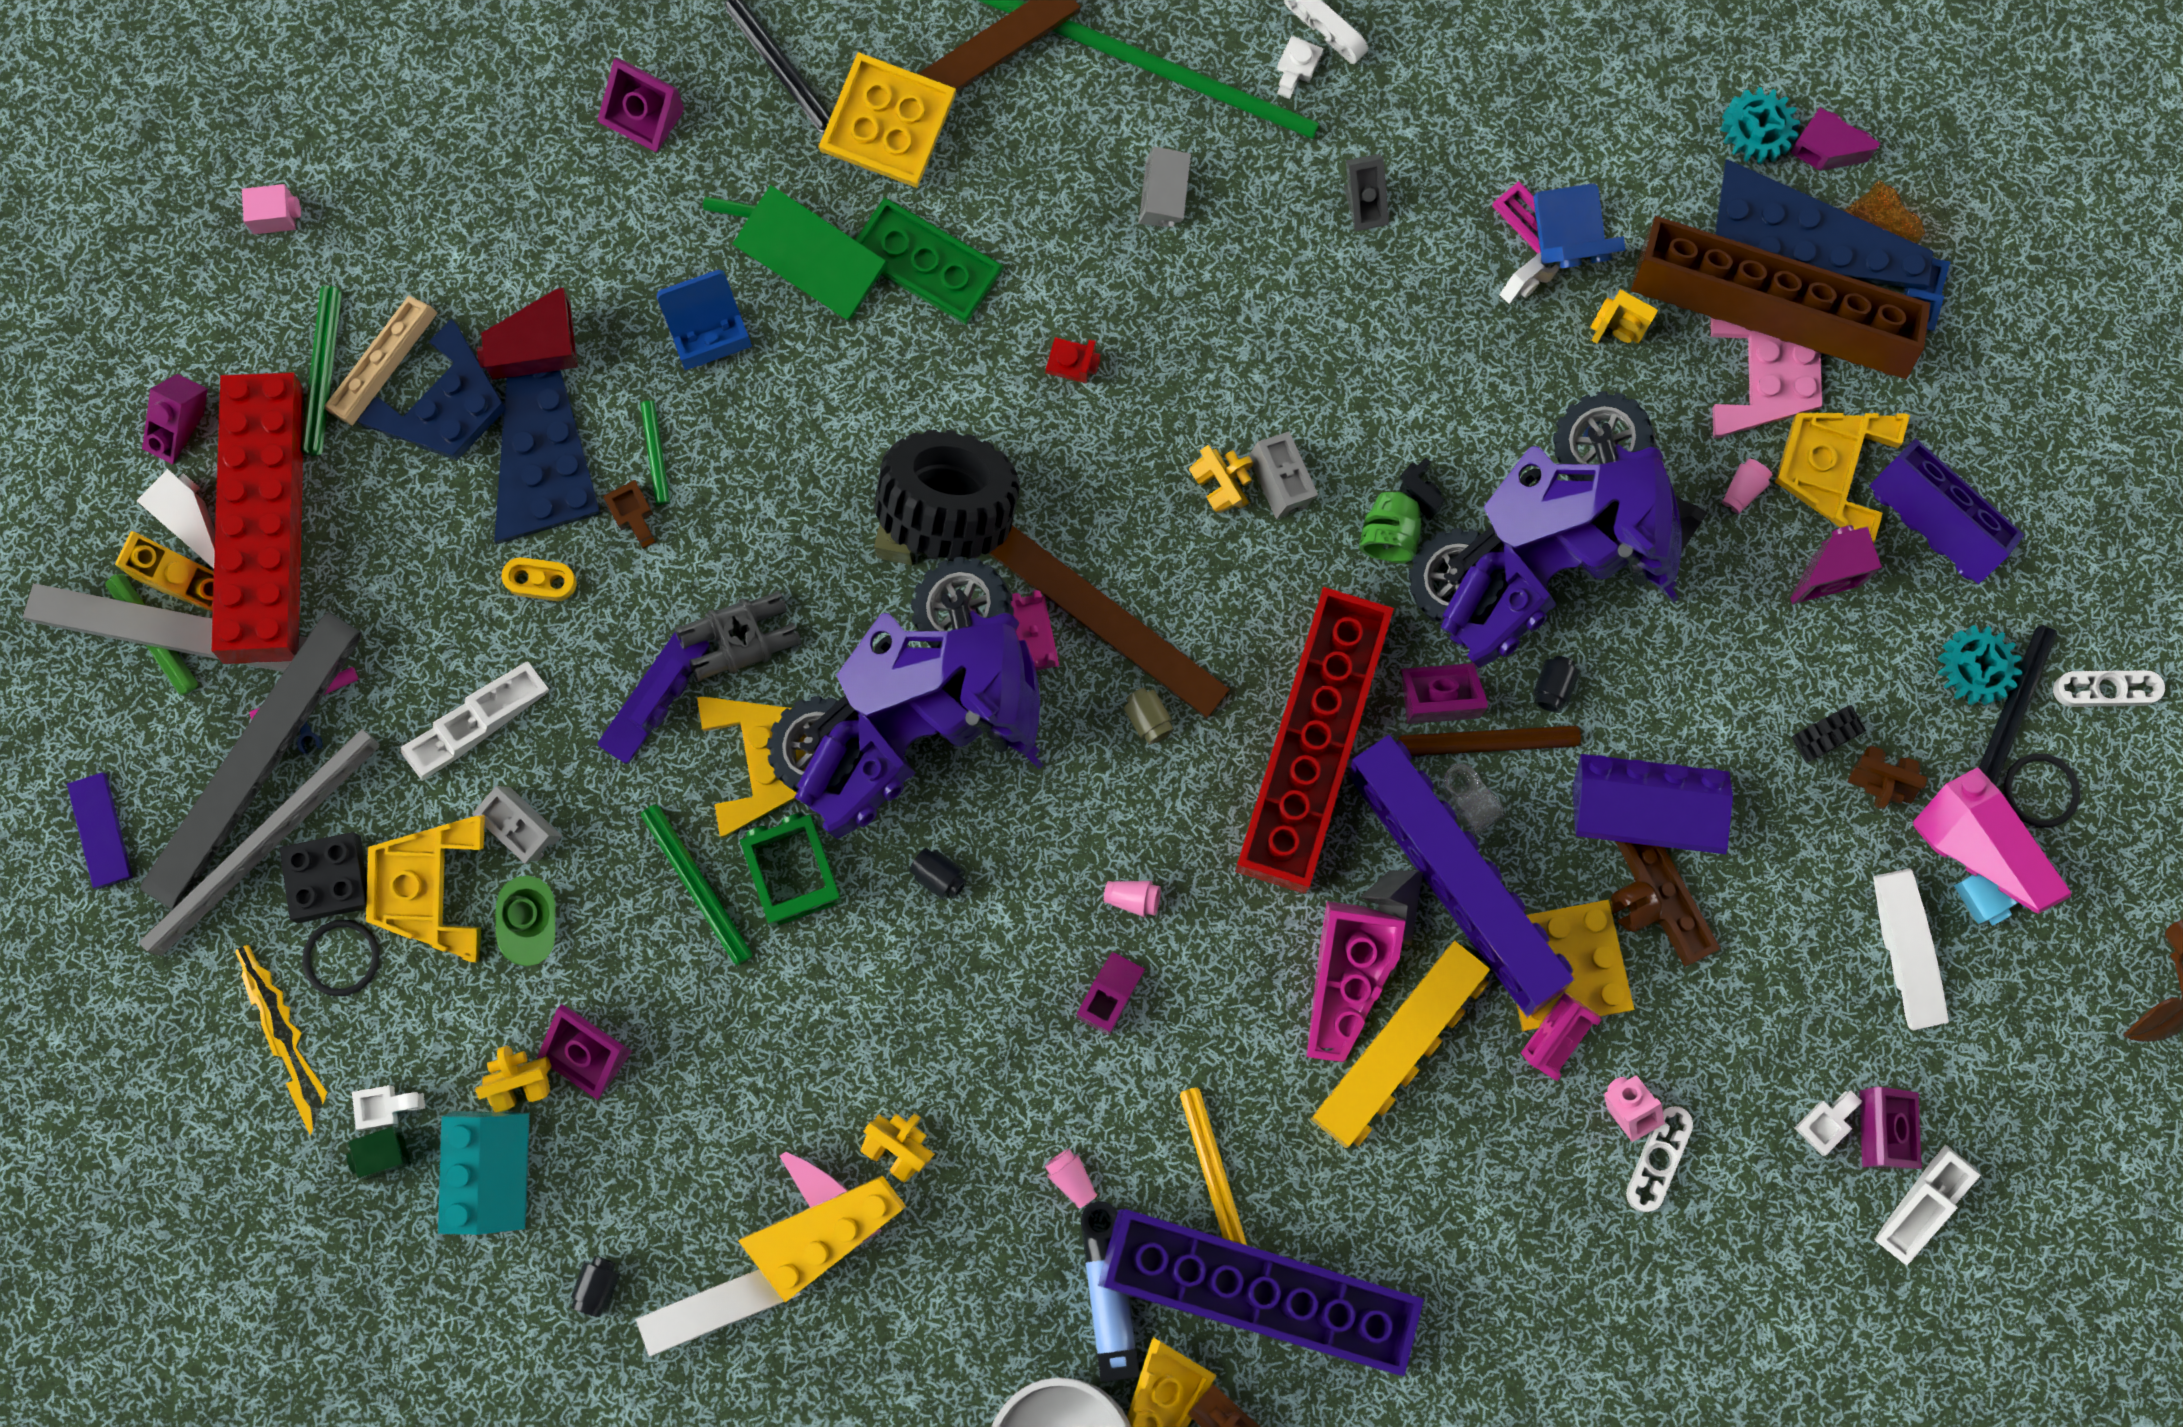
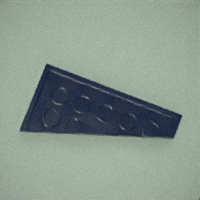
(1815, 233)
(541, 460)

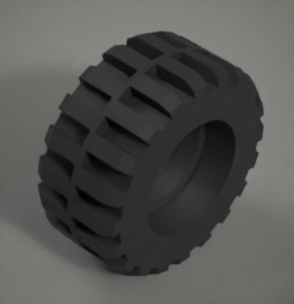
(946, 495)

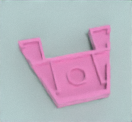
(1781, 381)

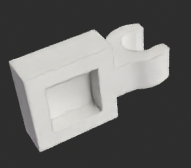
(1297, 63)
(1527, 279)
(380, 1106)
(1826, 1125)

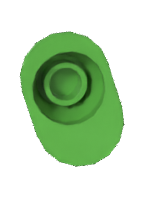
(525, 920)

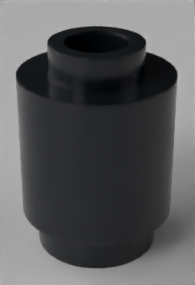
(1556, 684)
(938, 874)
(595, 1286)

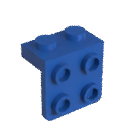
(1573, 226)
(703, 319)

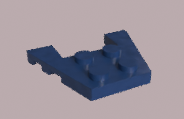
(451, 411)

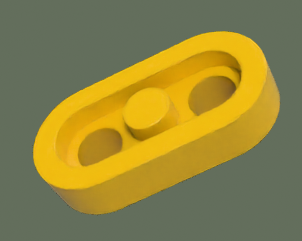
(540, 579)

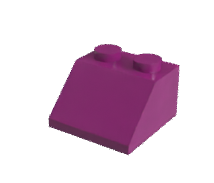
(1839, 565)

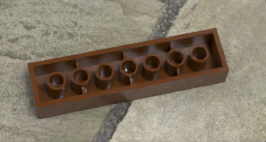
(1781, 297)

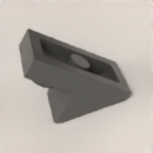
(1367, 192)
(1398, 896)

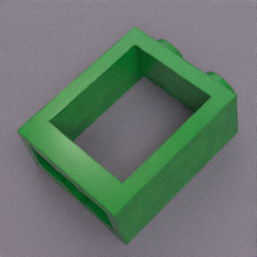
(804, 904)

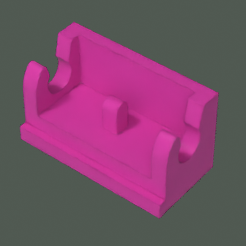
(1035, 628)
(1559, 1035)

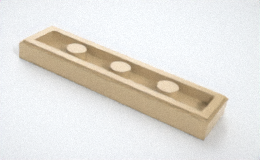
(380, 360)

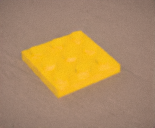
(887, 120)
(1591, 946)

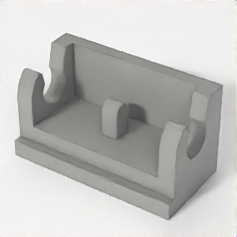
(1164, 187)
(1282, 474)
(516, 824)

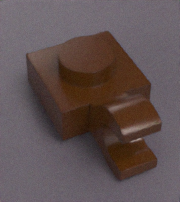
(631, 509)

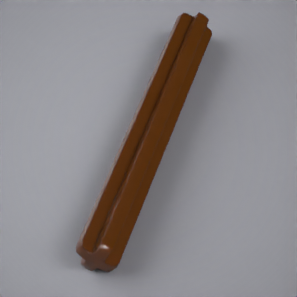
(1492, 740)

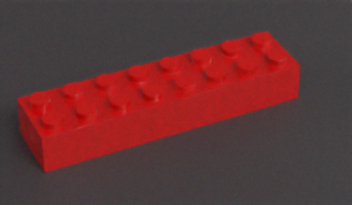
(258, 519)
(1314, 740)

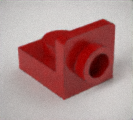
(1073, 360)

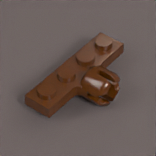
(1662, 898)

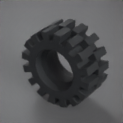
(1828, 733)

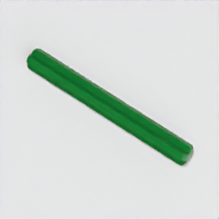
(321, 370)
(696, 884)

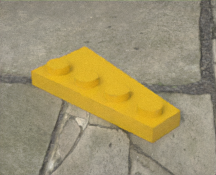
(812, 1241)
(1167, 1388)

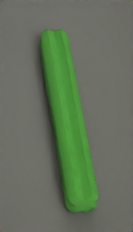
(168, 660)

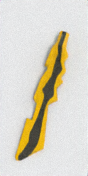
(282, 1037)

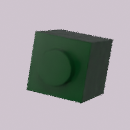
(378, 1153)

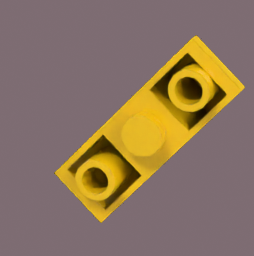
(166, 571)

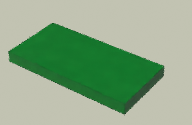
(810, 253)
(929, 261)

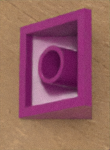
(639, 105)
(1442, 693)
(582, 1052)
(1890, 1128)

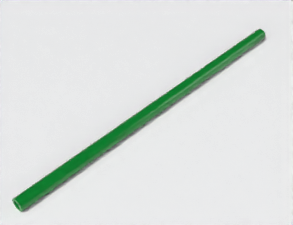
(1175, 73)

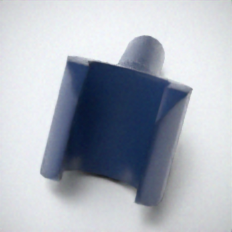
(305, 734)

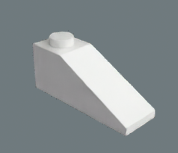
(182, 512)

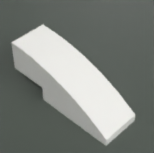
(1927, 1205)

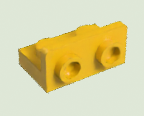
(1625, 316)

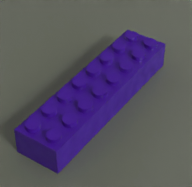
(1460, 876)
(1261, 1292)

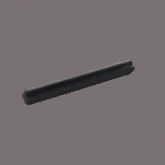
(779, 63)
(2017, 702)

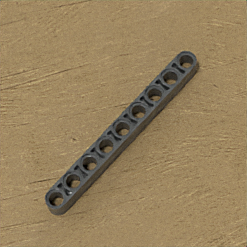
(251, 760)

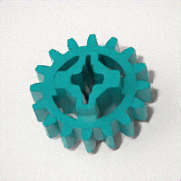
(1743, 131)
(1993, 656)

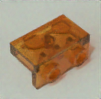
(1883, 208)

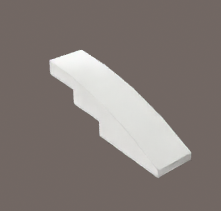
(474, 721)
(1911, 949)
(707, 1312)

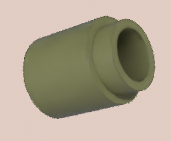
(1148, 715)

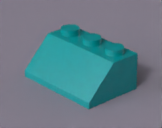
(483, 1172)

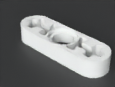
(1332, 26)
(2134, 678)
(1657, 1189)

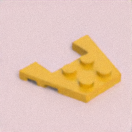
(1823, 459)
(756, 726)
(408, 886)

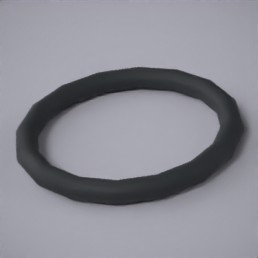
(2064, 767)
(364, 981)

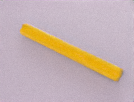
(1212, 1165)

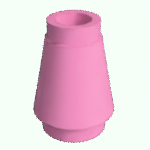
(1746, 485)
(1133, 896)
(1071, 1177)

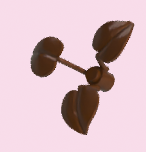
(2166, 1017)

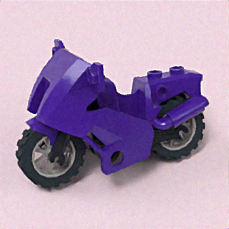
(1596, 521)
(960, 687)

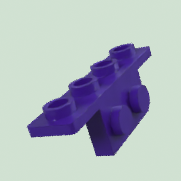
(650, 699)

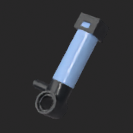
(1109, 1308)

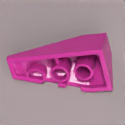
(1984, 833)
(1352, 966)

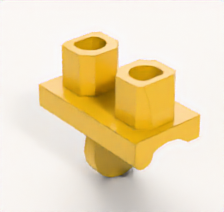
(1213, 466)
(499, 1085)
(901, 1139)

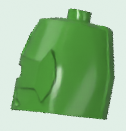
(1397, 510)

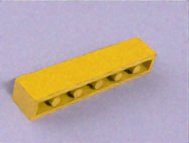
(1400, 1045)

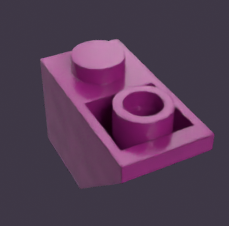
(1833, 143)
(172, 416)
(1110, 993)

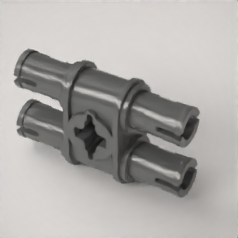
(732, 652)

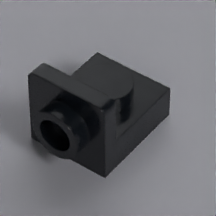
(1423, 492)

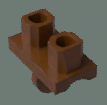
(1886, 781)
(1217, 1410)

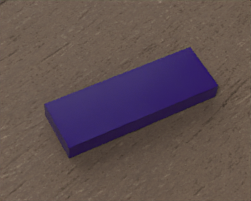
(99, 831)

